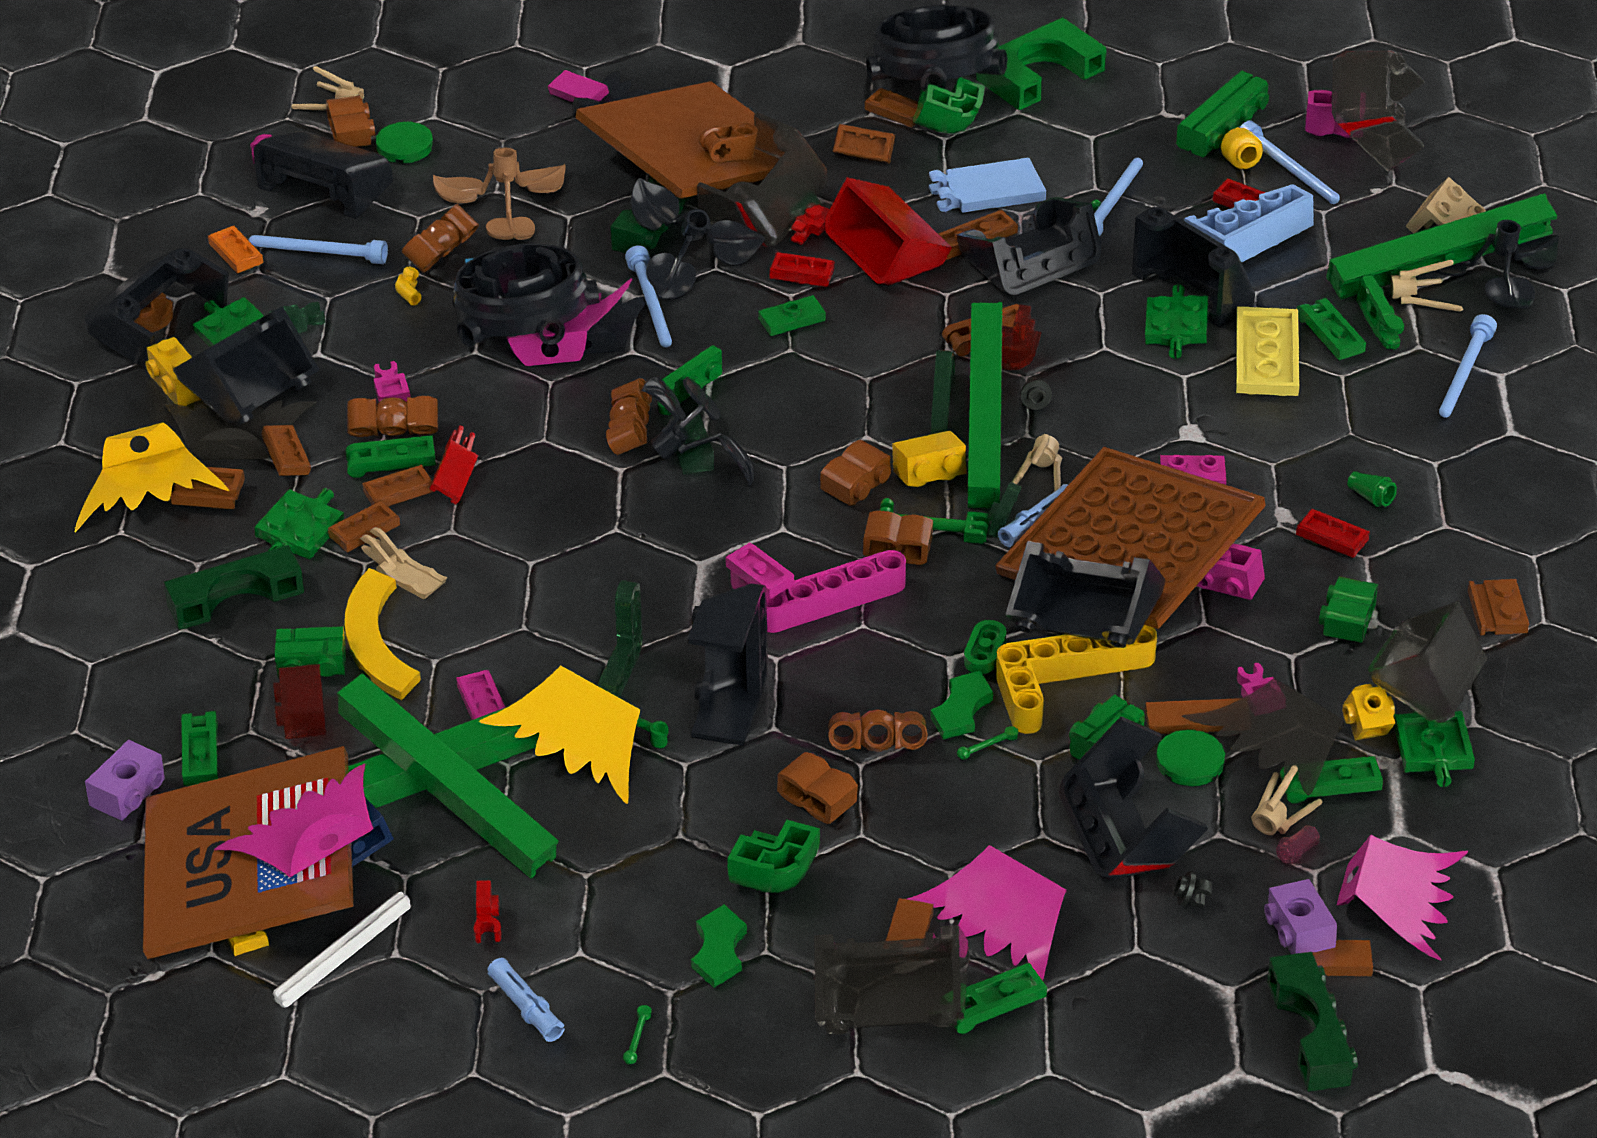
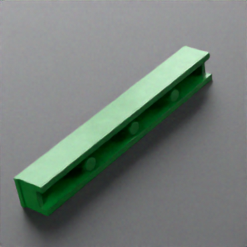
(1450, 241)
(985, 405)
(472, 741)
(446, 775)

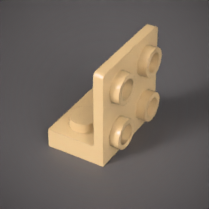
(1443, 206)

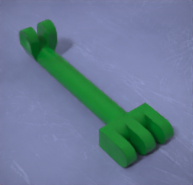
(974, 527)

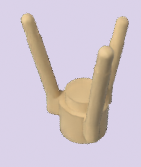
(344, 90)
(1406, 285)
(1043, 454)
(1271, 813)

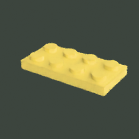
(1267, 351)

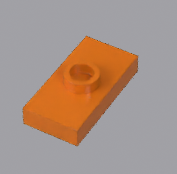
(235, 249)

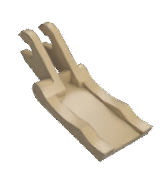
(398, 565)

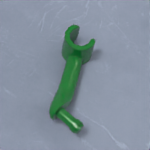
(658, 731)

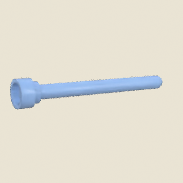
(1292, 166)
(1116, 192)
(374, 251)
(637, 260)
(1481, 330)

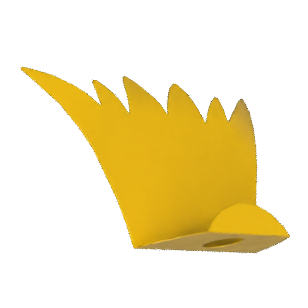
(154, 470)
(581, 721)

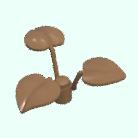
(504, 169)

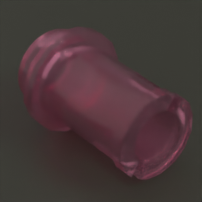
(1291, 849)

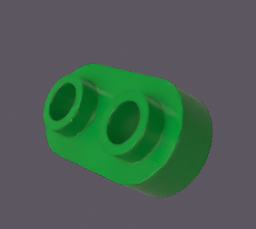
(983, 646)

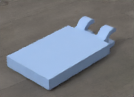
(987, 186)

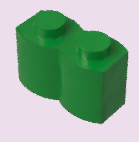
(1348, 609)

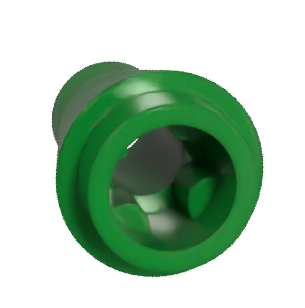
(1374, 488)

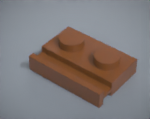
(209, 496)
(1498, 607)

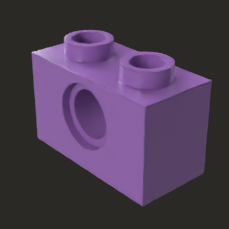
(125, 780)
(1300, 917)

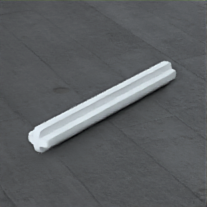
(341, 949)

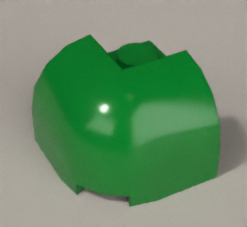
(949, 110)
(772, 861)

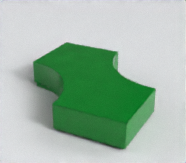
(966, 697)
(717, 958)

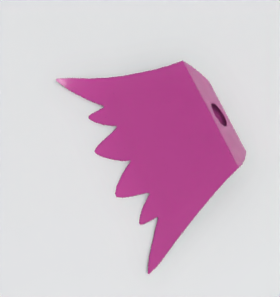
(574, 341)
(312, 830)
(1399, 886)
(1004, 901)

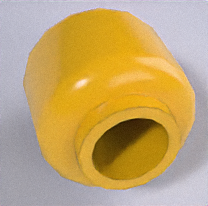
(1241, 148)

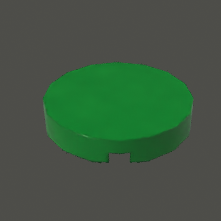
(404, 142)
(1190, 757)

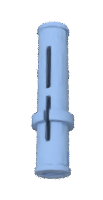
(1025, 519)
(533, 1007)

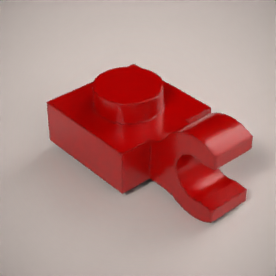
(810, 222)
(486, 907)

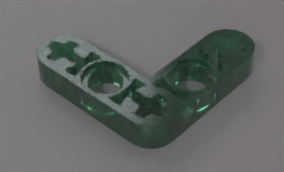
(944, 377)
(629, 638)

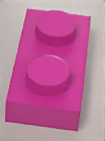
(759, 568)

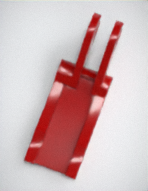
(455, 466)

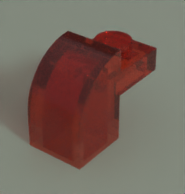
(1020, 341)

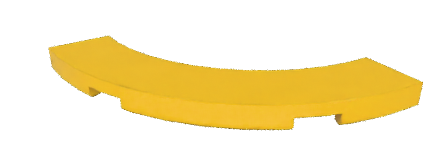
(365, 638)

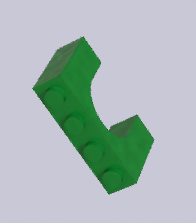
(1055, 43)

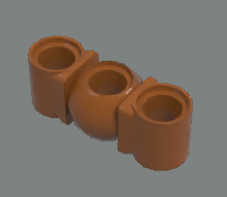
(440, 238)
(392, 416)
(628, 417)
(893, 735)

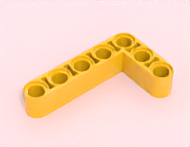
(1058, 658)

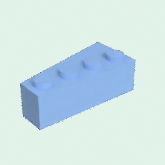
(1260, 223)

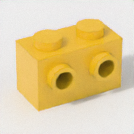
(161, 361)
(929, 458)

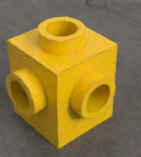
(1369, 712)

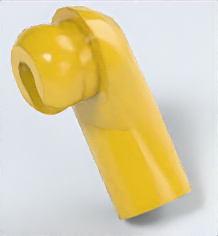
(406, 285)

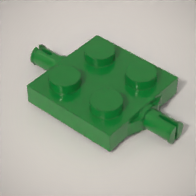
(226, 320)
(1176, 320)
(299, 522)
(1434, 745)

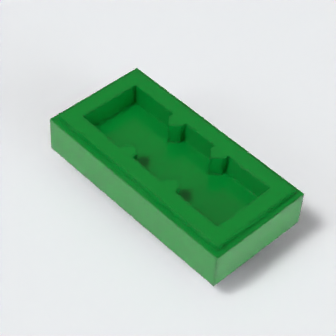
(792, 315)

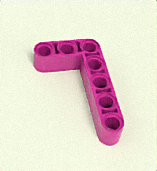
(834, 590)

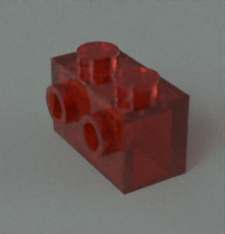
(301, 701)

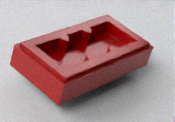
(1233, 191)
(802, 269)
(1332, 533)

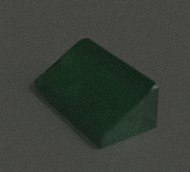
(697, 458)

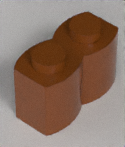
(350, 121)
(855, 472)
(903, 534)
(817, 787)

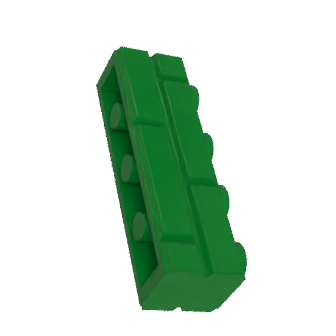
(1221, 113)

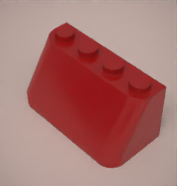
(883, 233)

